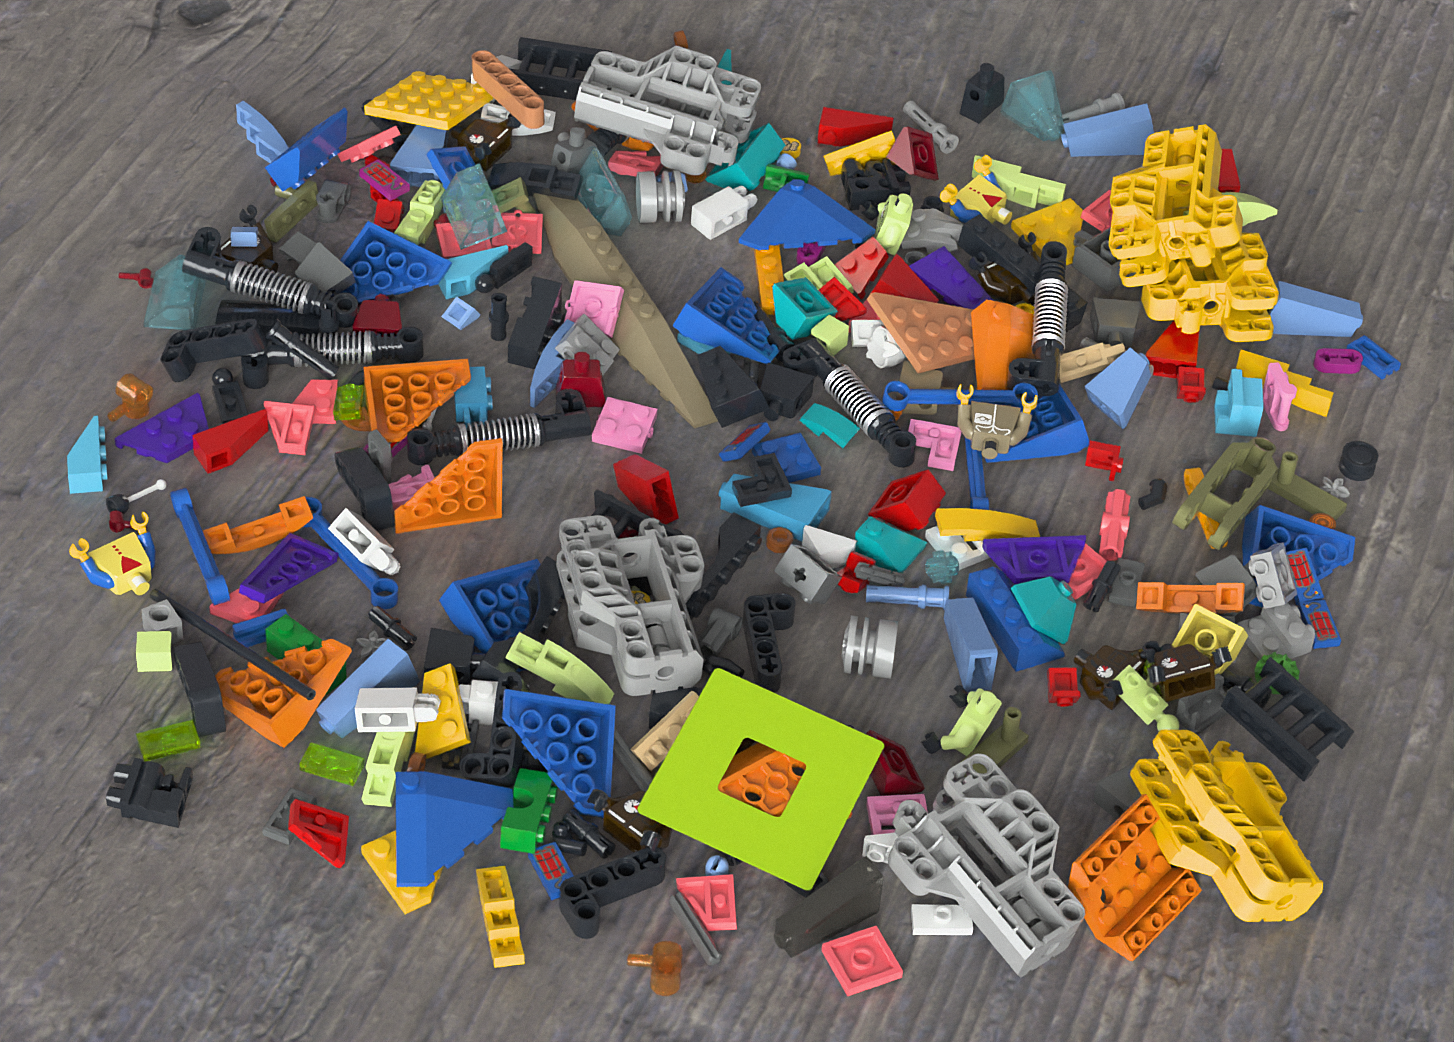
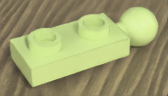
(1145, 700)

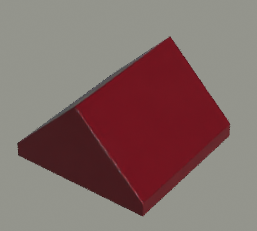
(915, 153)
(894, 770)

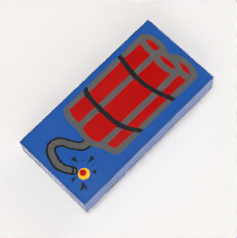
(744, 441)
(1304, 576)
(1319, 617)
(550, 868)

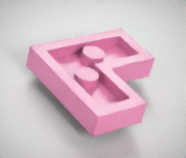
(941, 439)

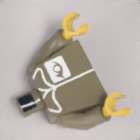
(993, 426)

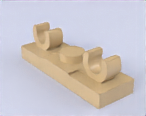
(658, 741)

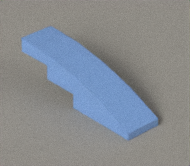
(260, 132)
(548, 367)

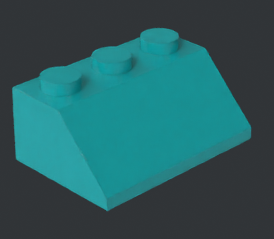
(751, 159)

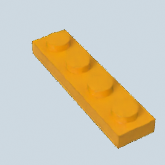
(768, 272)

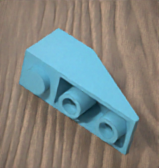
(465, 269)
(85, 459)

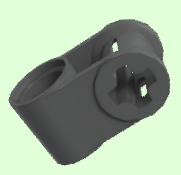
(332, 200)

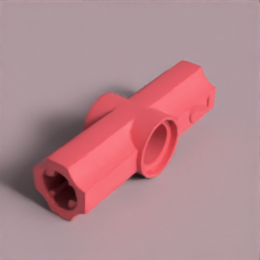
(1114, 525)

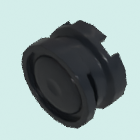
(1358, 461)

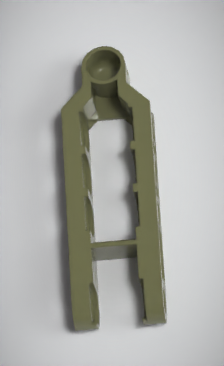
(1249, 457)

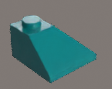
(799, 307)
(887, 544)
(1047, 606)

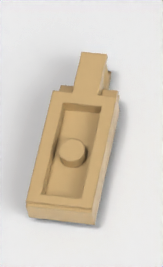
(1088, 360)

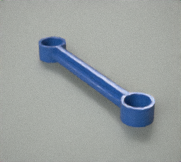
(949, 396)
(976, 478)
(361, 570)
(215, 582)

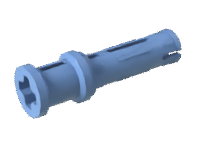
(919, 596)

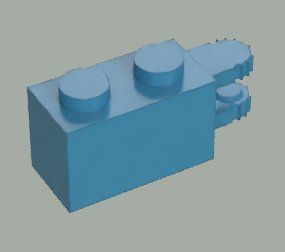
(472, 399)

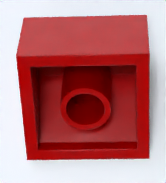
(909, 501)

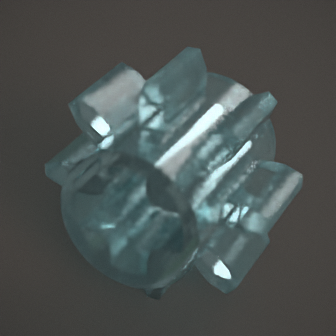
(942, 567)

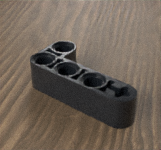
(210, 344)
(367, 486)
(760, 619)
(200, 688)
(498, 756)
(589, 891)

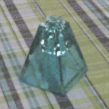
(1035, 106)

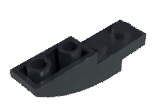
(538, 179)

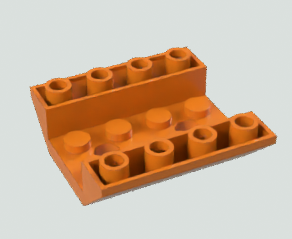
(765, 774)
(1137, 899)

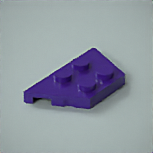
(167, 433)
(1036, 557)

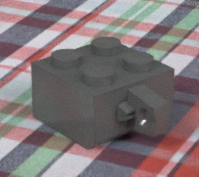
(1095, 260)

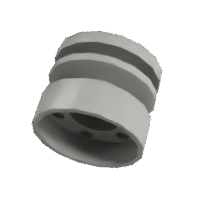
(659, 196)
(870, 646)

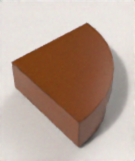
(359, 424)

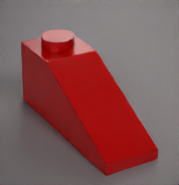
(849, 127)

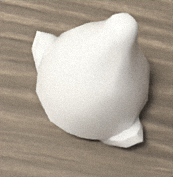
(884, 349)

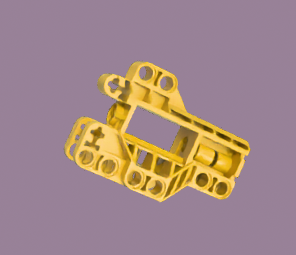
(1149, 194)
(1229, 281)
(1227, 805)

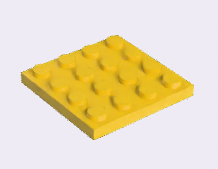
(429, 101)

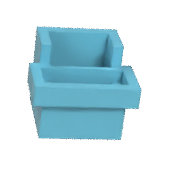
(1240, 407)

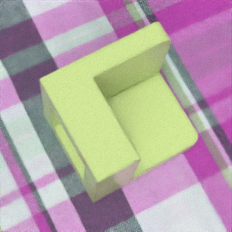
(833, 333)
(154, 651)

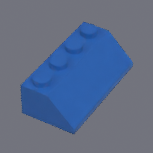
(309, 152)
(1007, 622)

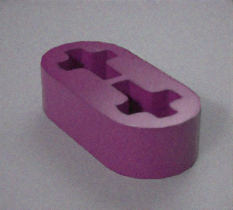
(813, 249)
(1338, 361)

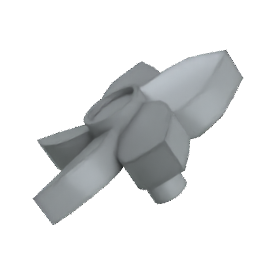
(1335, 488)
(370, 645)

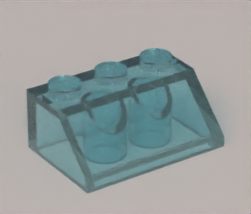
(603, 195)
(472, 208)
(174, 298)

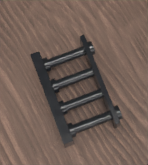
(553, 55)
(627, 517)
(1275, 737)

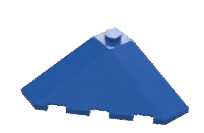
(804, 215)
(390, 264)
(726, 319)
(1053, 430)
(1325, 546)
(491, 604)
(557, 731)
(439, 819)

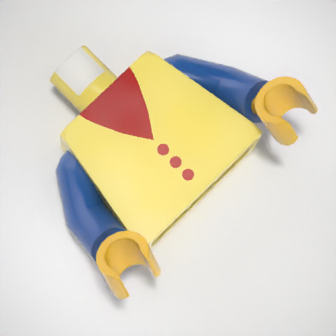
(978, 197)
(122, 563)

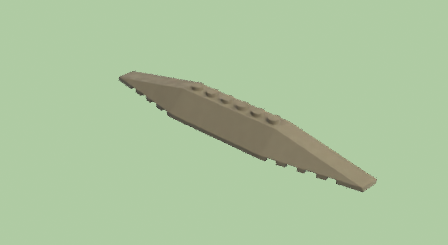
(640, 331)

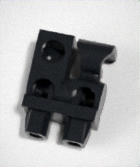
(872, 183)
(143, 792)

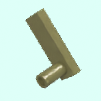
(513, 195)
(290, 212)
(1303, 492)
(1003, 741)

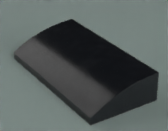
(266, 315)

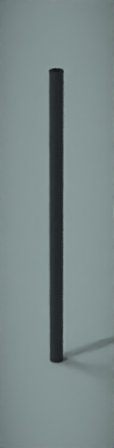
(236, 646)

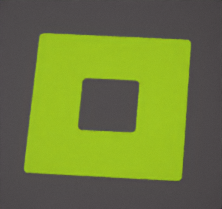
(787, 846)

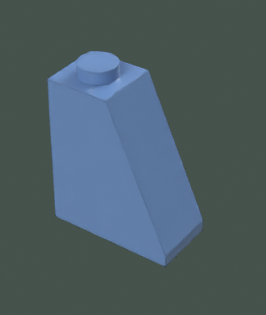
(1120, 386)

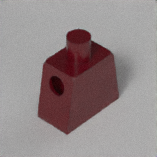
(378, 316)
(585, 377)

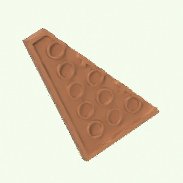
(926, 331)

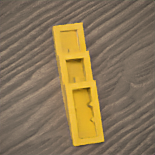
(1307, 396)
(983, 524)
(500, 916)

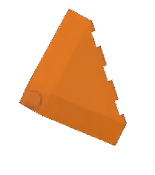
(999, 337)
(407, 393)
(462, 492)
(272, 706)

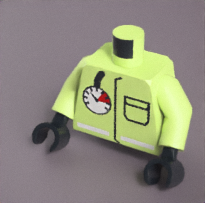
(891, 222)
(971, 724)

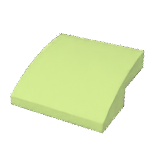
(818, 274)

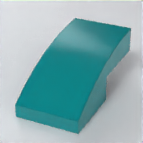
(836, 426)

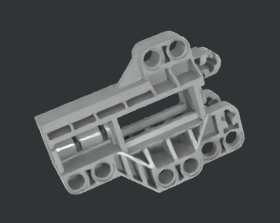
(680, 121)
(604, 610)
(1031, 909)

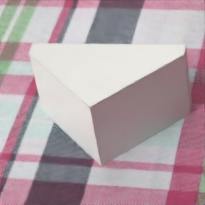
(828, 546)

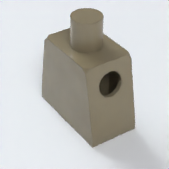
(925, 380)

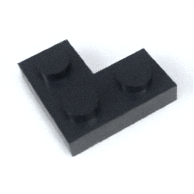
(766, 485)

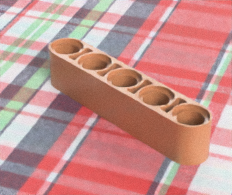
(508, 89)

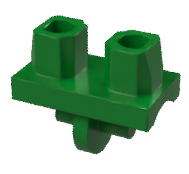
(778, 176)

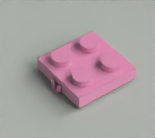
(597, 302)
(624, 425)

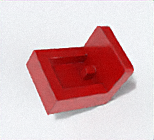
(389, 213)
(1190, 384)
(1104, 457)
(849, 581)
(1062, 686)

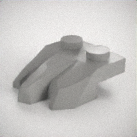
(932, 230)

